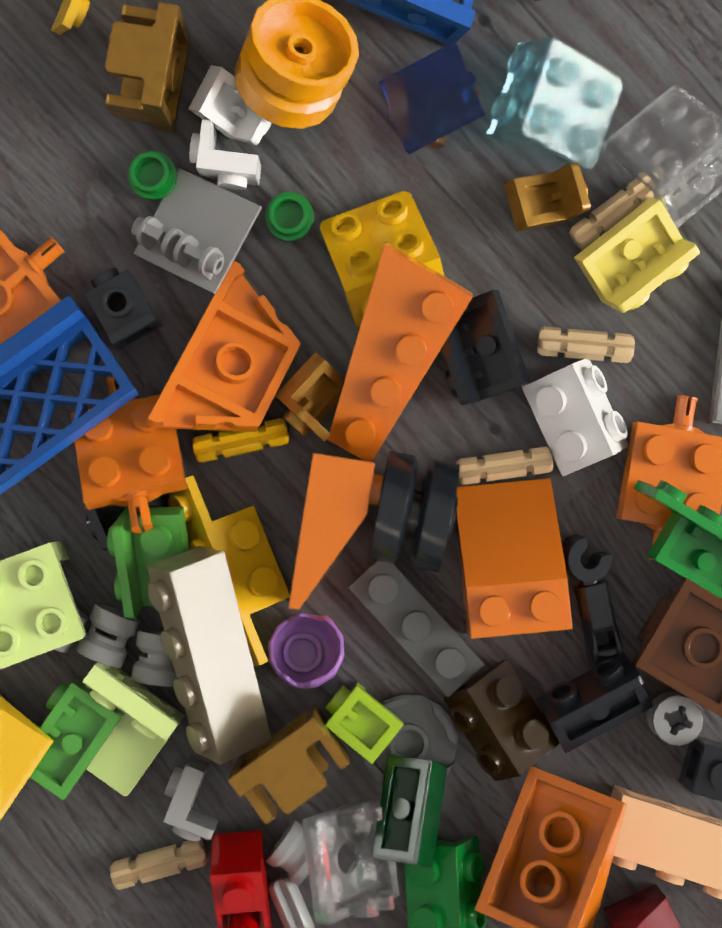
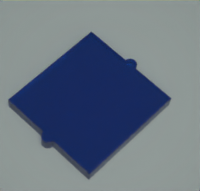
(432, 98)

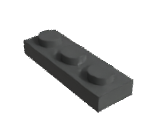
(416, 626)

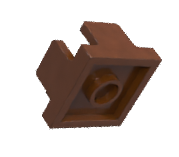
(686, 644)

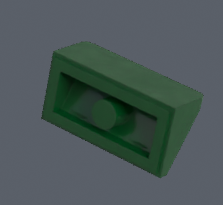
(410, 811)

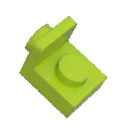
(362, 721)

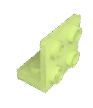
(36, 604)
(138, 735)

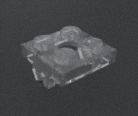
(370, 880)

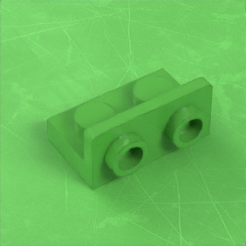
(138, 550)
(78, 732)

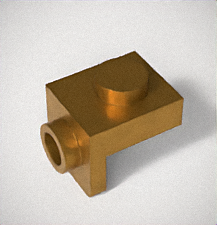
(547, 198)
(311, 395)

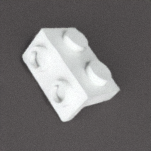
(576, 416)

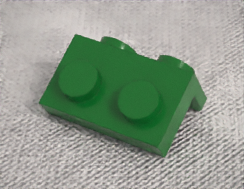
(449, 889)

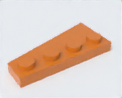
(398, 339)

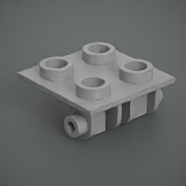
(196, 231)

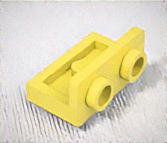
(636, 257)

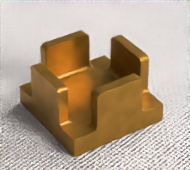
(152, 59)
(288, 765)

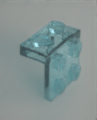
(556, 101)

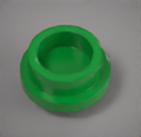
(152, 175)
(289, 216)

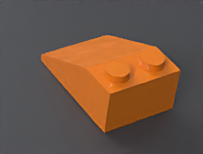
(332, 512)
(511, 559)
(553, 856)

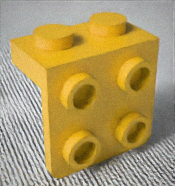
(358, 238)

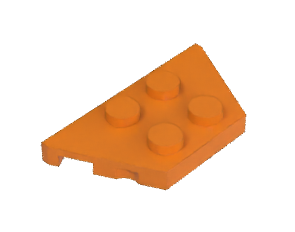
(228, 364)

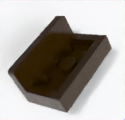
(501, 722)

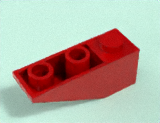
(240, 880)

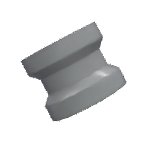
(666, 713)
(290, 853)

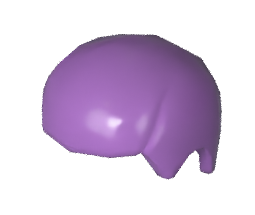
(306, 650)

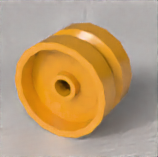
(296, 62)

